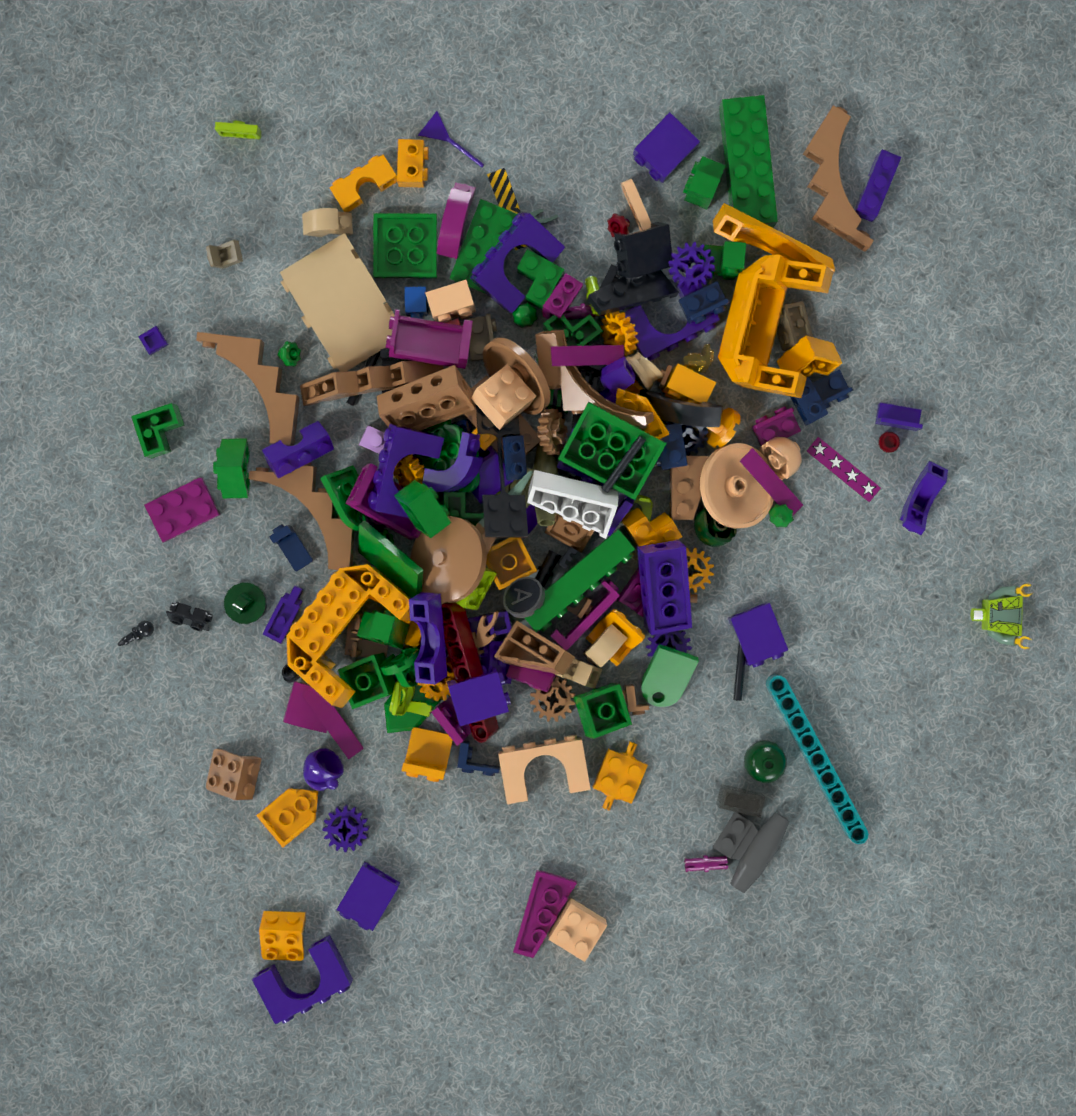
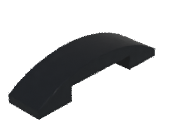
(684, 412)

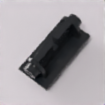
(181, 615)

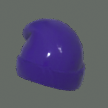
(322, 769)

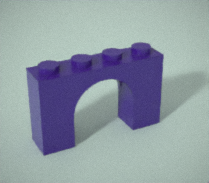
(490, 273)
(654, 342)
(399, 443)
(285, 1003)

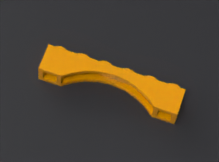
(746, 229)

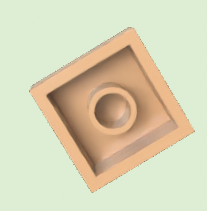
(451, 302)
(503, 397)
(577, 929)

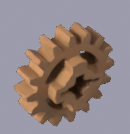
(552, 431)
(564, 701)

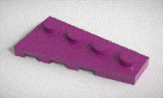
(544, 903)

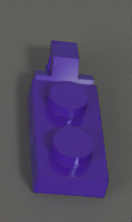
(284, 615)

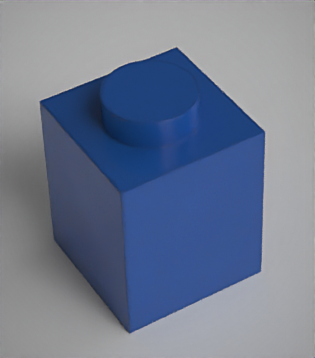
(416, 302)

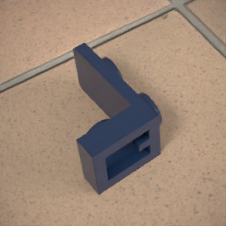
(469, 767)

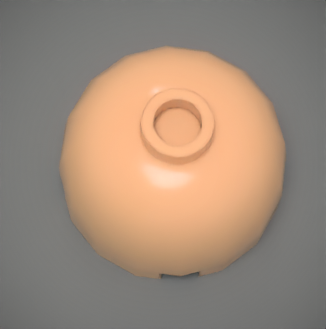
(782, 456)

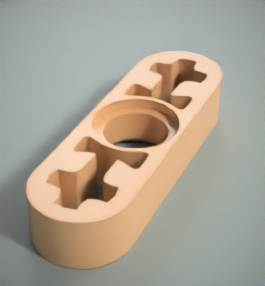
(636, 204)

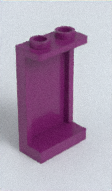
(429, 341)
(359, 500)
(568, 640)

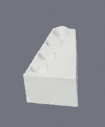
(574, 500)

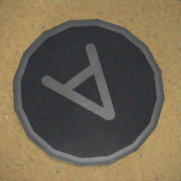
(524, 597)

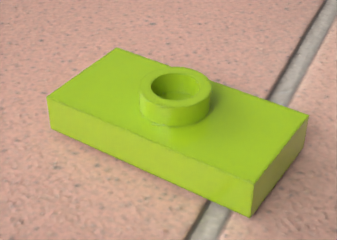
(238, 129)

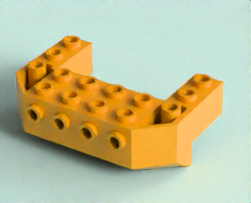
(755, 320)
(329, 616)

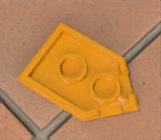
(640, 403)
(290, 814)

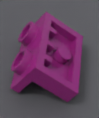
(562, 297)
(780, 425)
(448, 720)

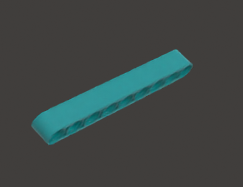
(824, 766)

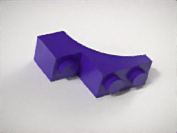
(615, 376)

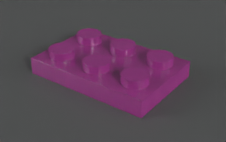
(182, 509)

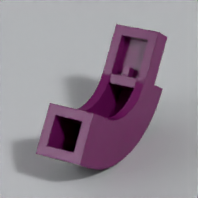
(454, 220)

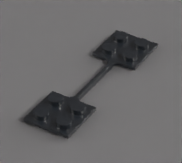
(502, 513)

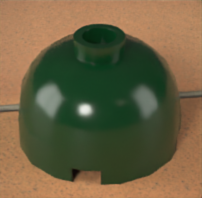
(712, 532)
(765, 761)

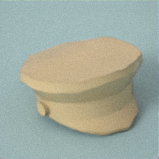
(644, 370)

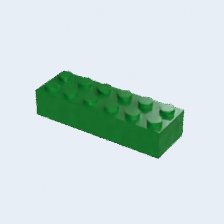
(748, 157)
(581, 577)

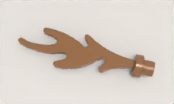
(482, 637)

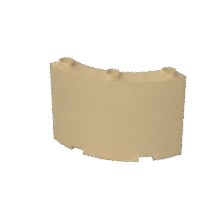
(340, 302)

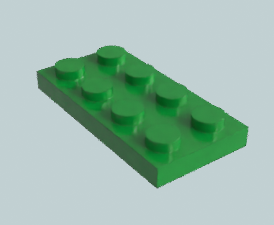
(482, 234)

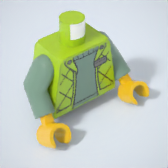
(1003, 615)

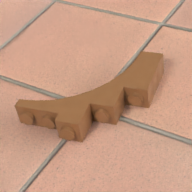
(574, 388)
(302, 485)

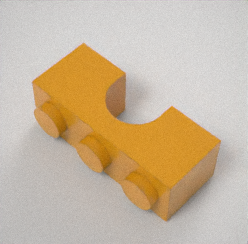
(376, 171)

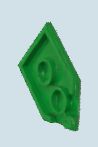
(409, 719)

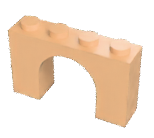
(568, 751)

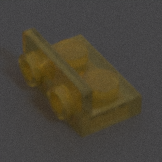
(699, 363)

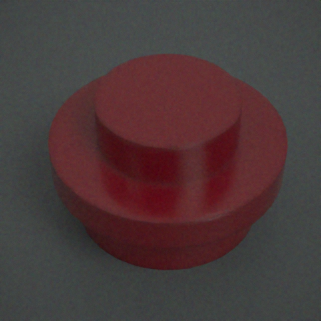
(889, 442)

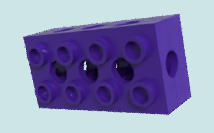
(654, 579)

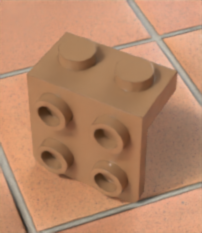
(233, 775)

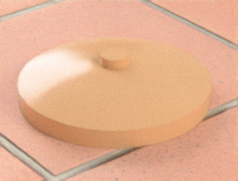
(731, 491)

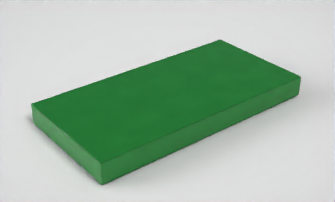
(390, 560)

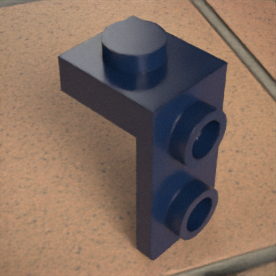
(291, 546)

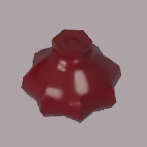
(618, 224)

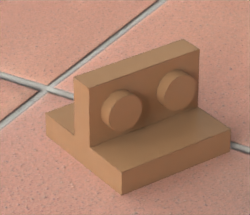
(569, 533)

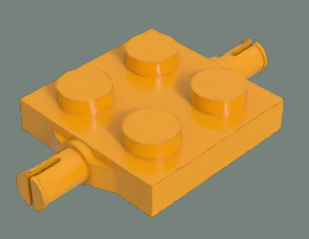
(619, 775)

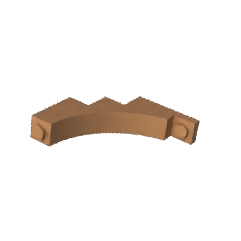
(835, 210)
(248, 356)
(367, 380)

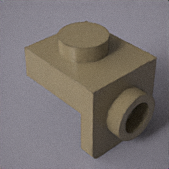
(224, 254)

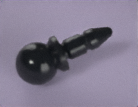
(143, 629)

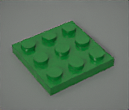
(404, 245)

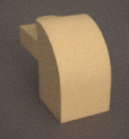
(327, 221)
(605, 646)
(582, 673)

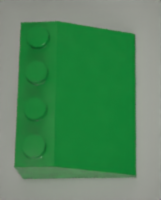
(601, 443)

